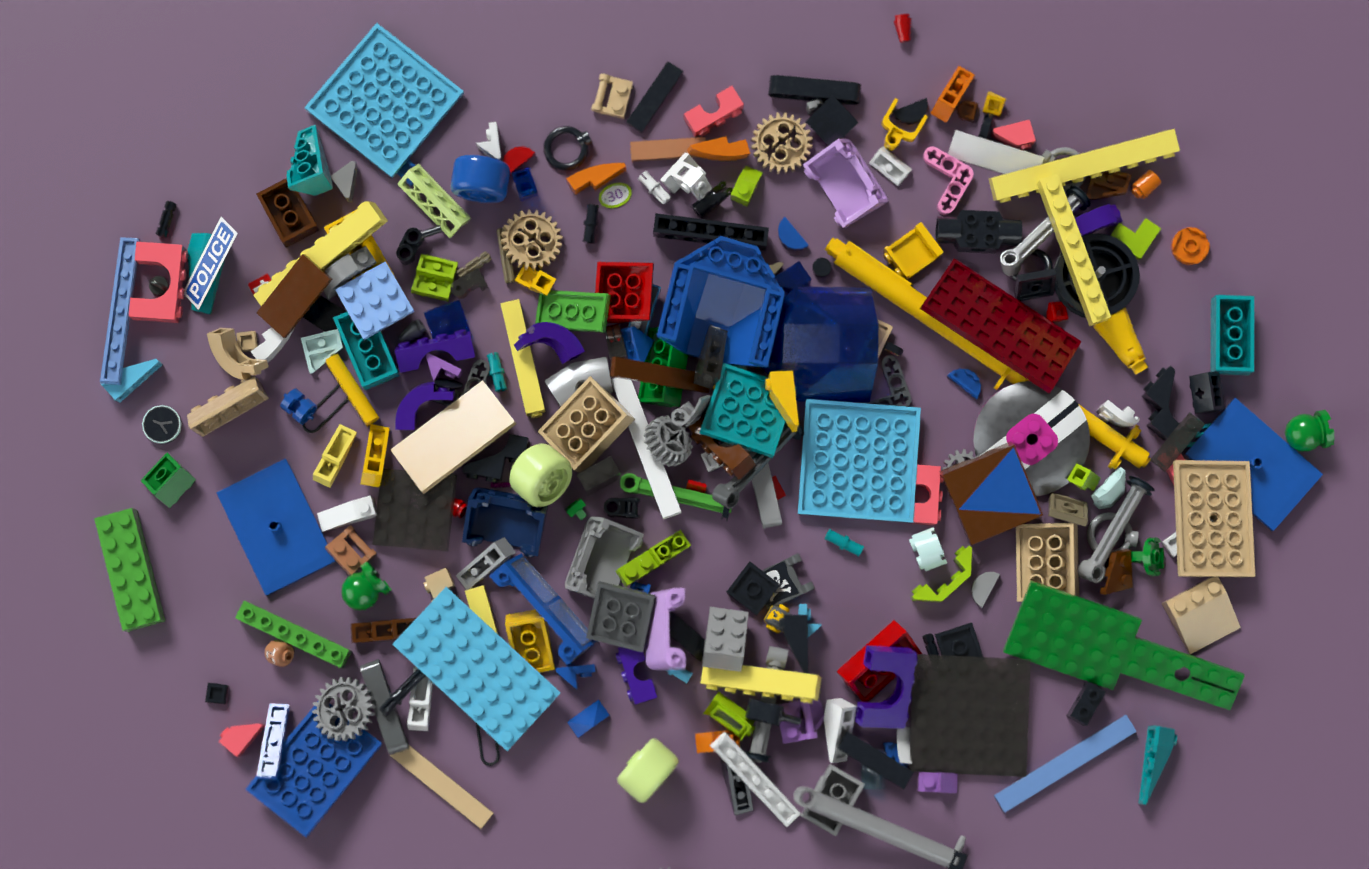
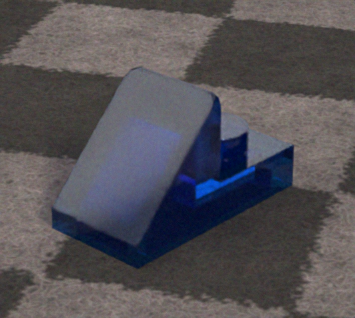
(524, 184)

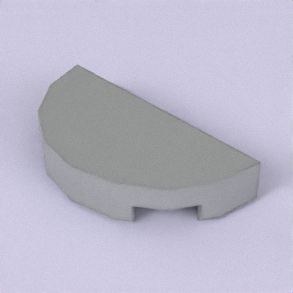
(982, 587)

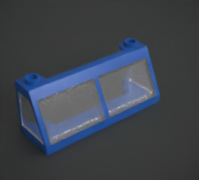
(549, 605)

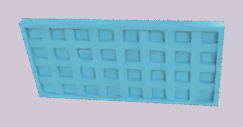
(476, 668)

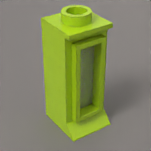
(730, 716)

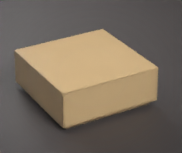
(247, 341)

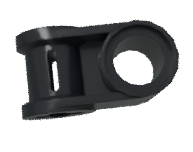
(624, 507)

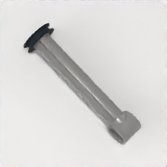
(1076, 200)
(1093, 568)
(776, 660)

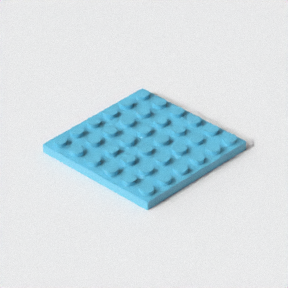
(384, 100)
(859, 460)

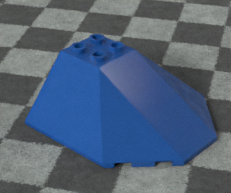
(725, 288)

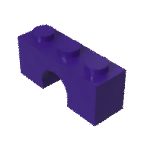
(639, 690)

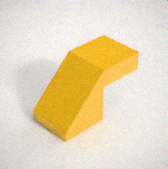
(535, 281)

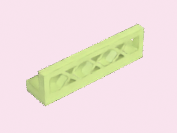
(436, 197)

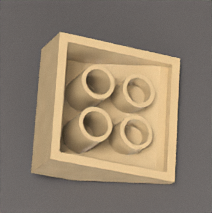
(1202, 614)

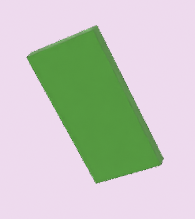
(574, 310)

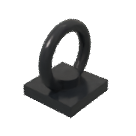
(1038, 283)

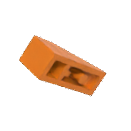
(952, 94)

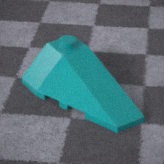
(309, 165)
(195, 249)
(1157, 751)

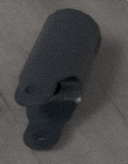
(711, 199)

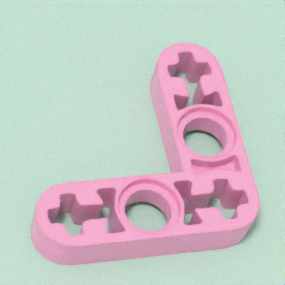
(954, 173)

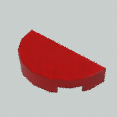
(517, 157)

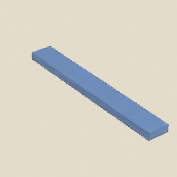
(119, 312)
(1065, 763)

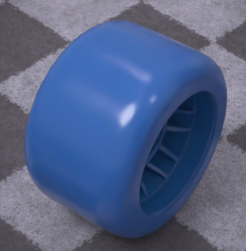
(480, 179)

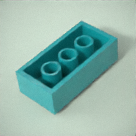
(1232, 334)
(369, 356)

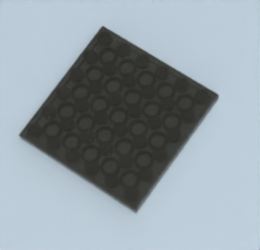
(970, 715)

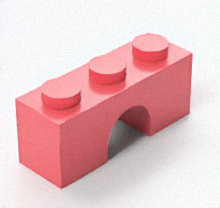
(701, 121)
(928, 512)

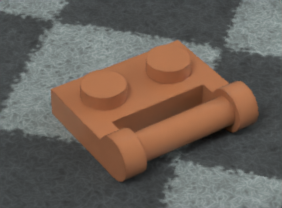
(345, 554)

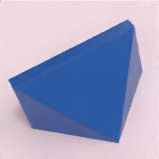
(636, 343)
(588, 718)

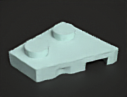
(321, 347)

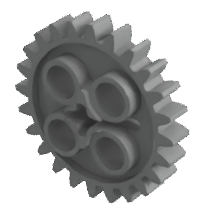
(359, 701)

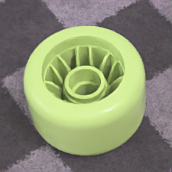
(540, 475)
(647, 770)

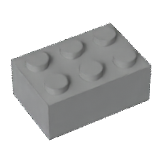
(725, 639)
(838, 786)

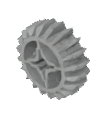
(657, 437)

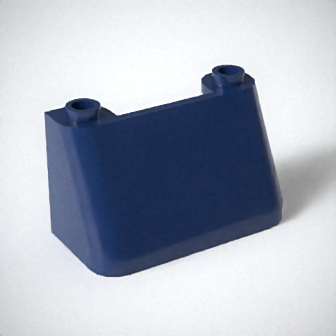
(504, 514)

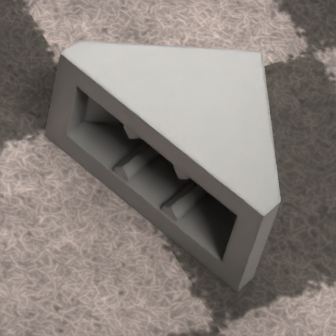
(345, 179)

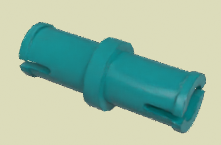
(497, 372)
(843, 542)

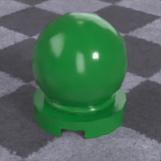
(1308, 431)
(363, 588)

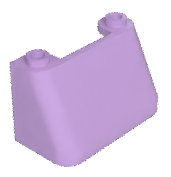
(846, 181)
(658, 653)

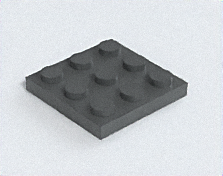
(620, 616)

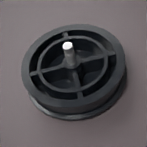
(1114, 268)

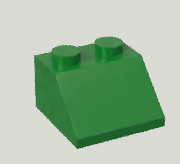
(168, 480)

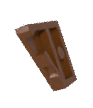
(1108, 185)
(1118, 572)

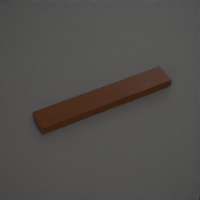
(655, 374)

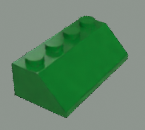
(666, 355)

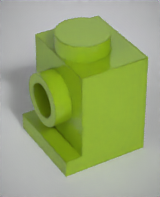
(1083, 478)

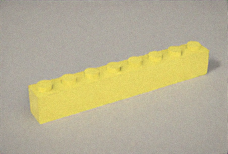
(336, 244)
(1073, 250)

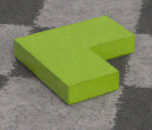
(1140, 240)

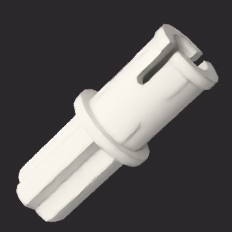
(654, 187)

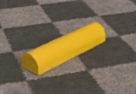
(352, 390)

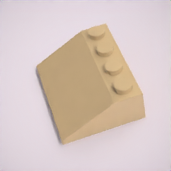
(226, 406)
(586, 425)
(1047, 557)

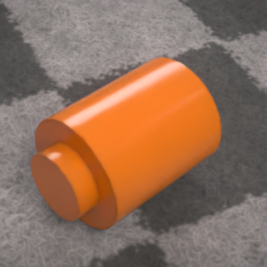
(1145, 184)

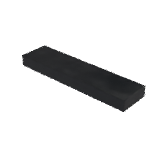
(654, 97)
(875, 760)

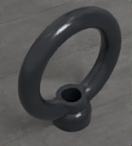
(583, 138)

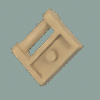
(618, 97)

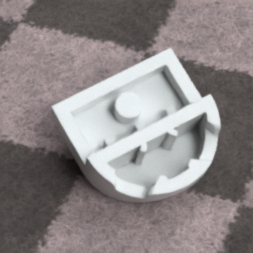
(1117, 417)

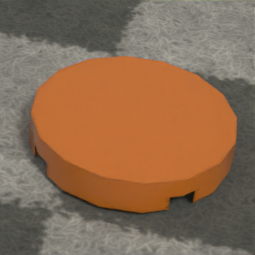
(1190, 246)

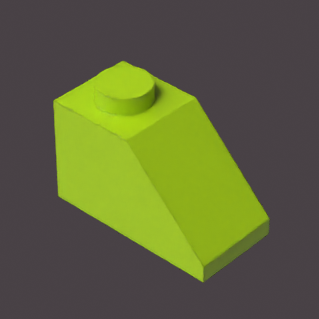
(745, 186)

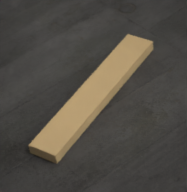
(444, 786)

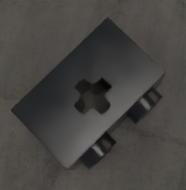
(1206, 392)
(1086, 703)

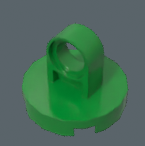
(1151, 556)

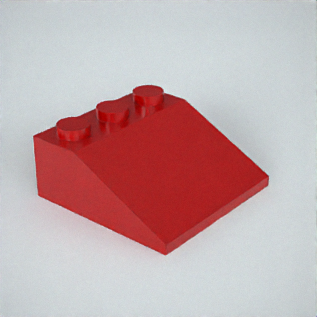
(629, 289)

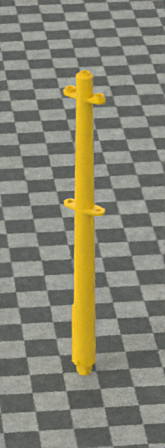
(899, 292)

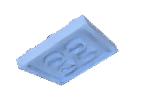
(374, 300)

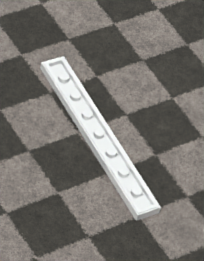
(654, 469)

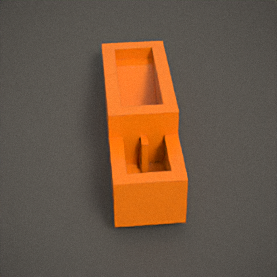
(720, 149)
(595, 176)

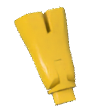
(1123, 340)

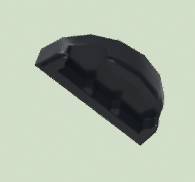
(912, 113)
(985, 125)

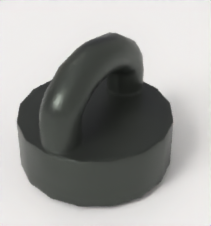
(158, 285)

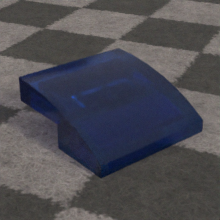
(446, 319)

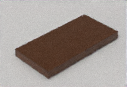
(294, 296)

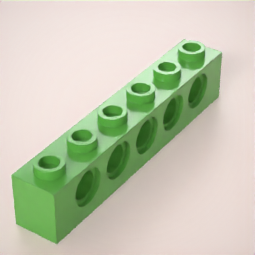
(293, 634)

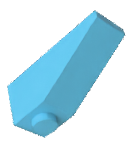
(132, 378)

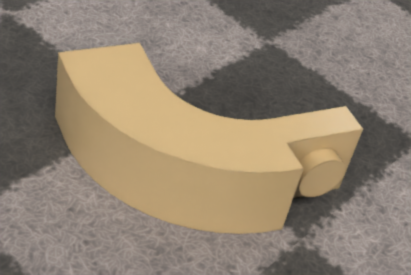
(230, 357)

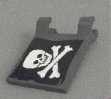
(789, 583)

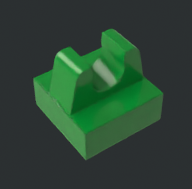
(576, 508)

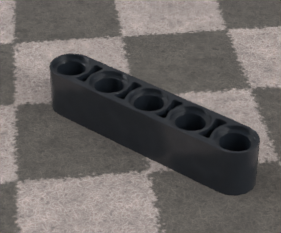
(814, 89)

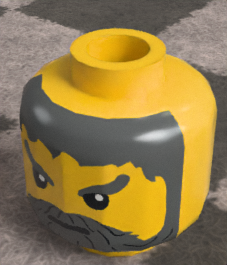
(773, 616)

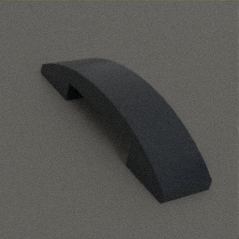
(686, 636)

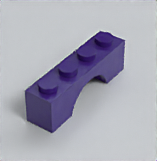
(458, 345)

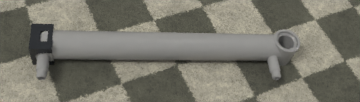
(881, 828)

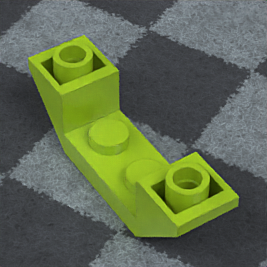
(963, 560)

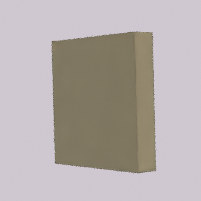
(1068, 509)

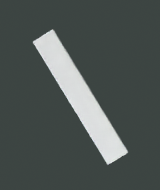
(755, 779)

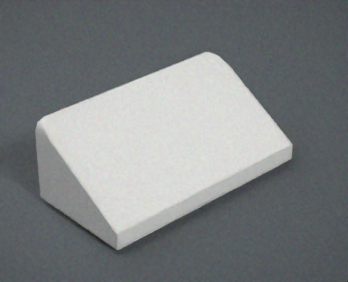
(890, 166)

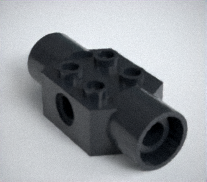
(978, 231)

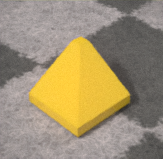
(994, 104)

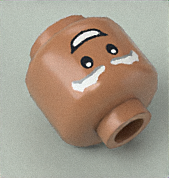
(279, 653)

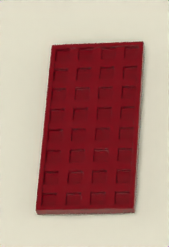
(1001, 325)

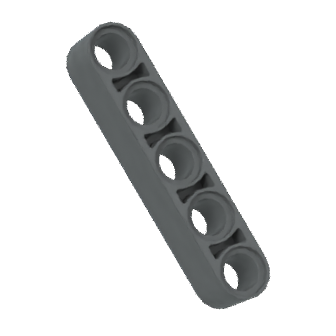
(390, 725)

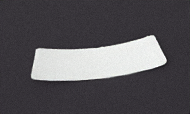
(903, 745)

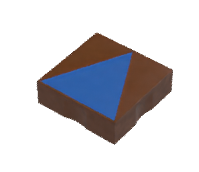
(991, 493)

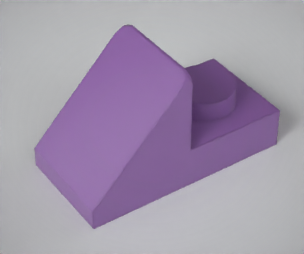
(438, 365)
(937, 782)

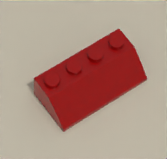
(868, 682)

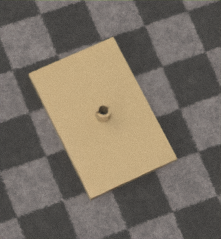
(1216, 493)

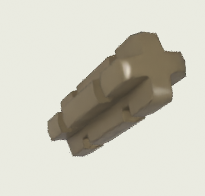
(475, 264)

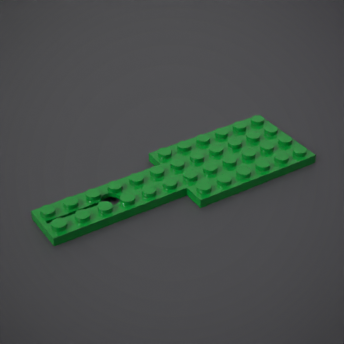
(1102, 643)

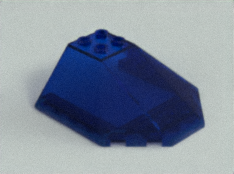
(828, 343)

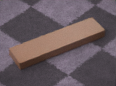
(662, 149)

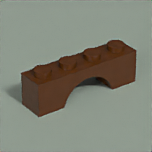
(734, 458)

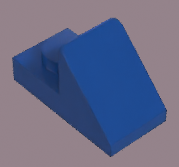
(570, 673)

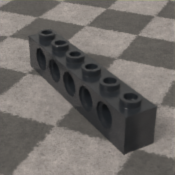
(707, 230)

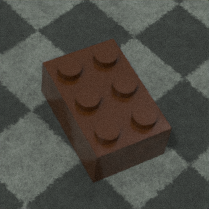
(287, 213)

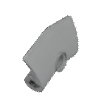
(569, 379)
(688, 415)

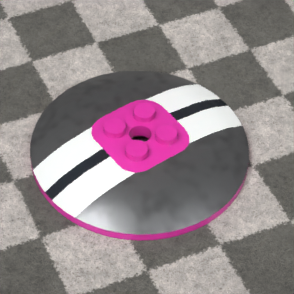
(1054, 420)

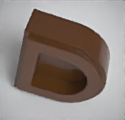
(967, 110)

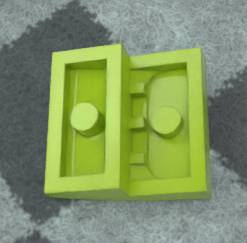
(434, 277)

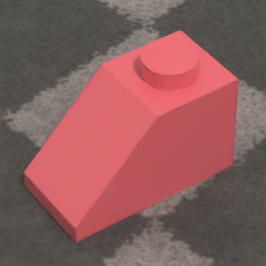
(1015, 135)
(240, 737)

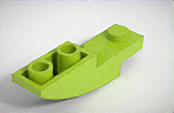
(653, 558)

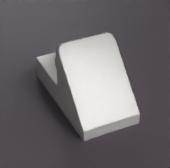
(492, 147)

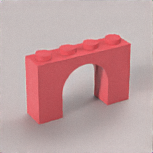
(167, 306)

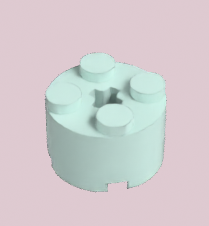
(928, 548)

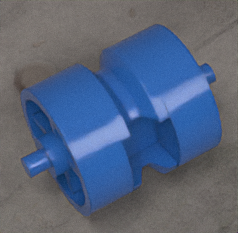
(296, 404)

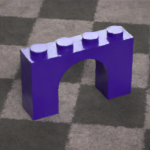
(894, 710)

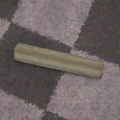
(506, 262)

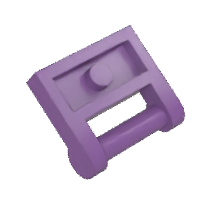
(792, 732)

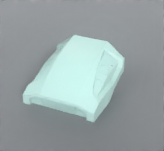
(1111, 490)

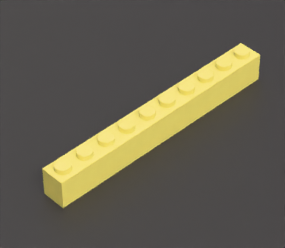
(1086, 164)

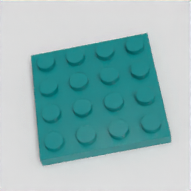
(743, 412)

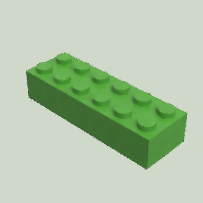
(129, 569)

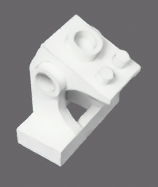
(692, 180)

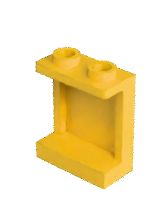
(912, 252)

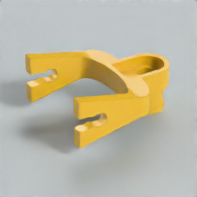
(897, 134)

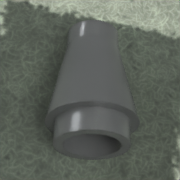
(412, 331)

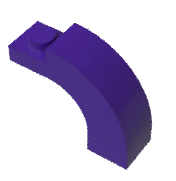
(1098, 219)
(555, 336)
(407, 411)

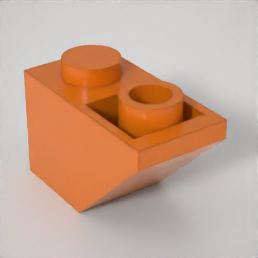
(705, 739)

